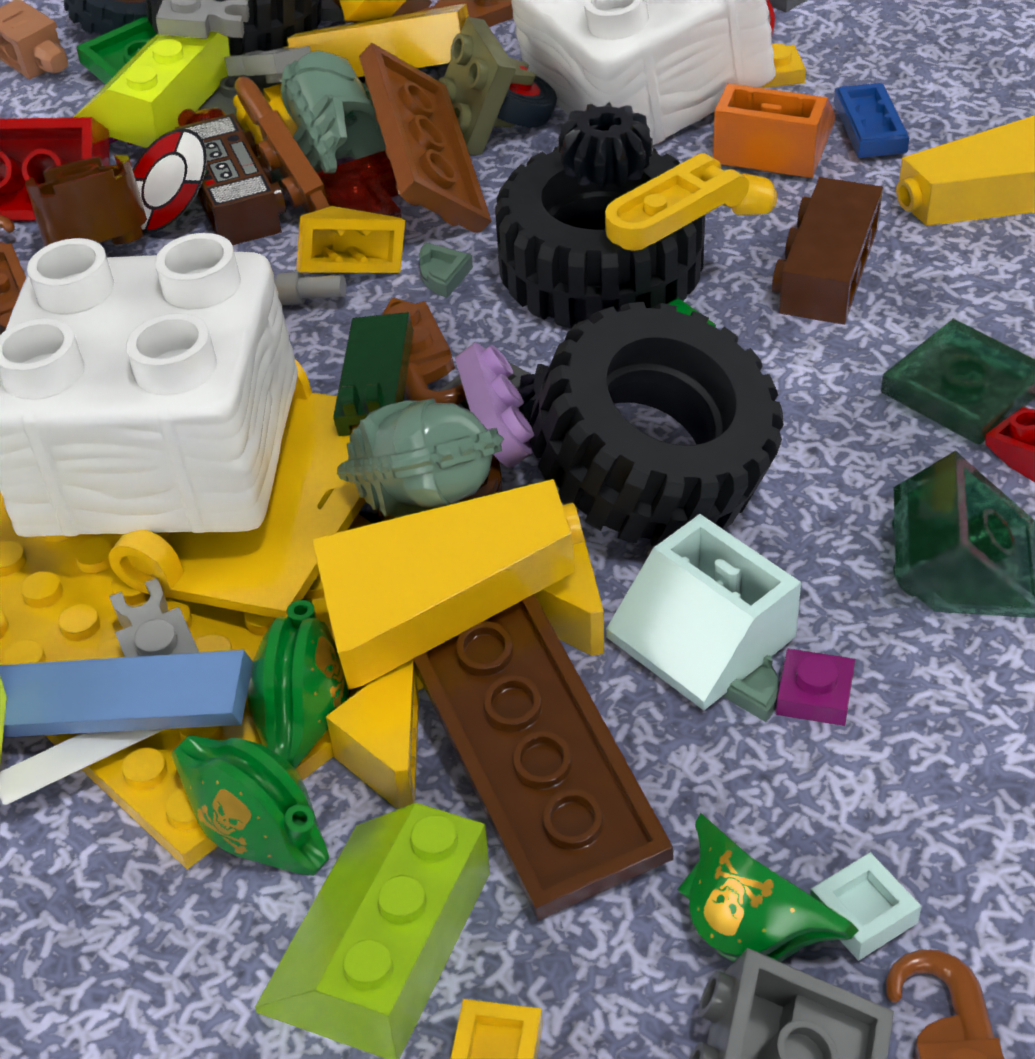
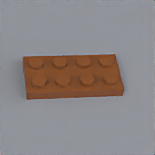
(424, 140)

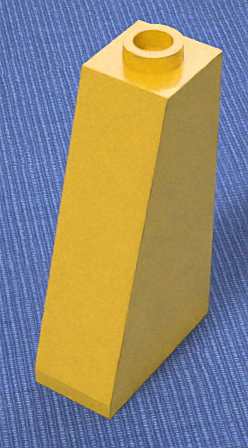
(414, 37)
(972, 176)
(439, 572)

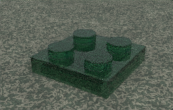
(962, 380)

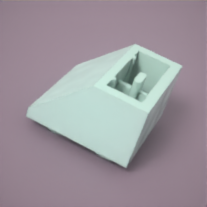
(705, 611)

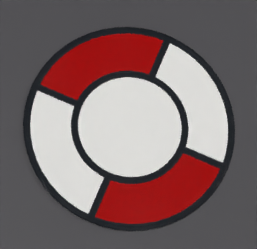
(170, 177)

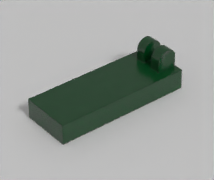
(373, 367)

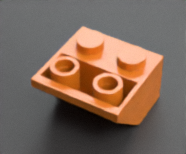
(771, 130)

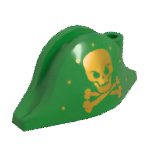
(295, 683)
(251, 803)
(749, 906)

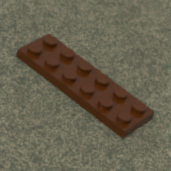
(541, 760)

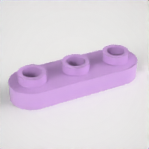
(495, 400)

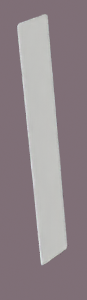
(64, 760)

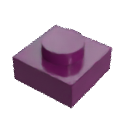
(815, 687)

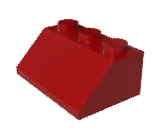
(38, 145)

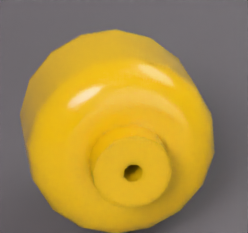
(759, 198)

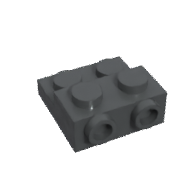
(784, 1013)

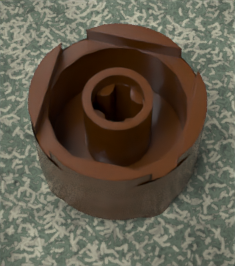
(88, 202)

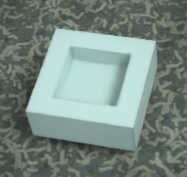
(871, 901)

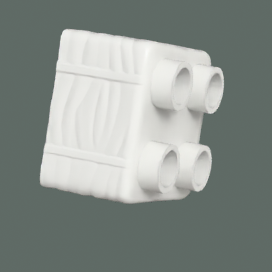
(646, 54)
(143, 390)

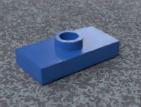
(871, 120)

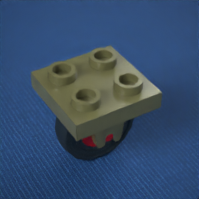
(492, 88)

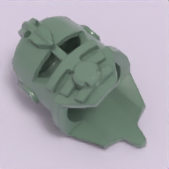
(318, 97)
(419, 456)

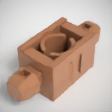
(29, 40)

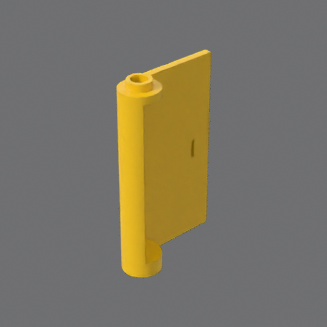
(276, 562)

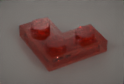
(363, 185)

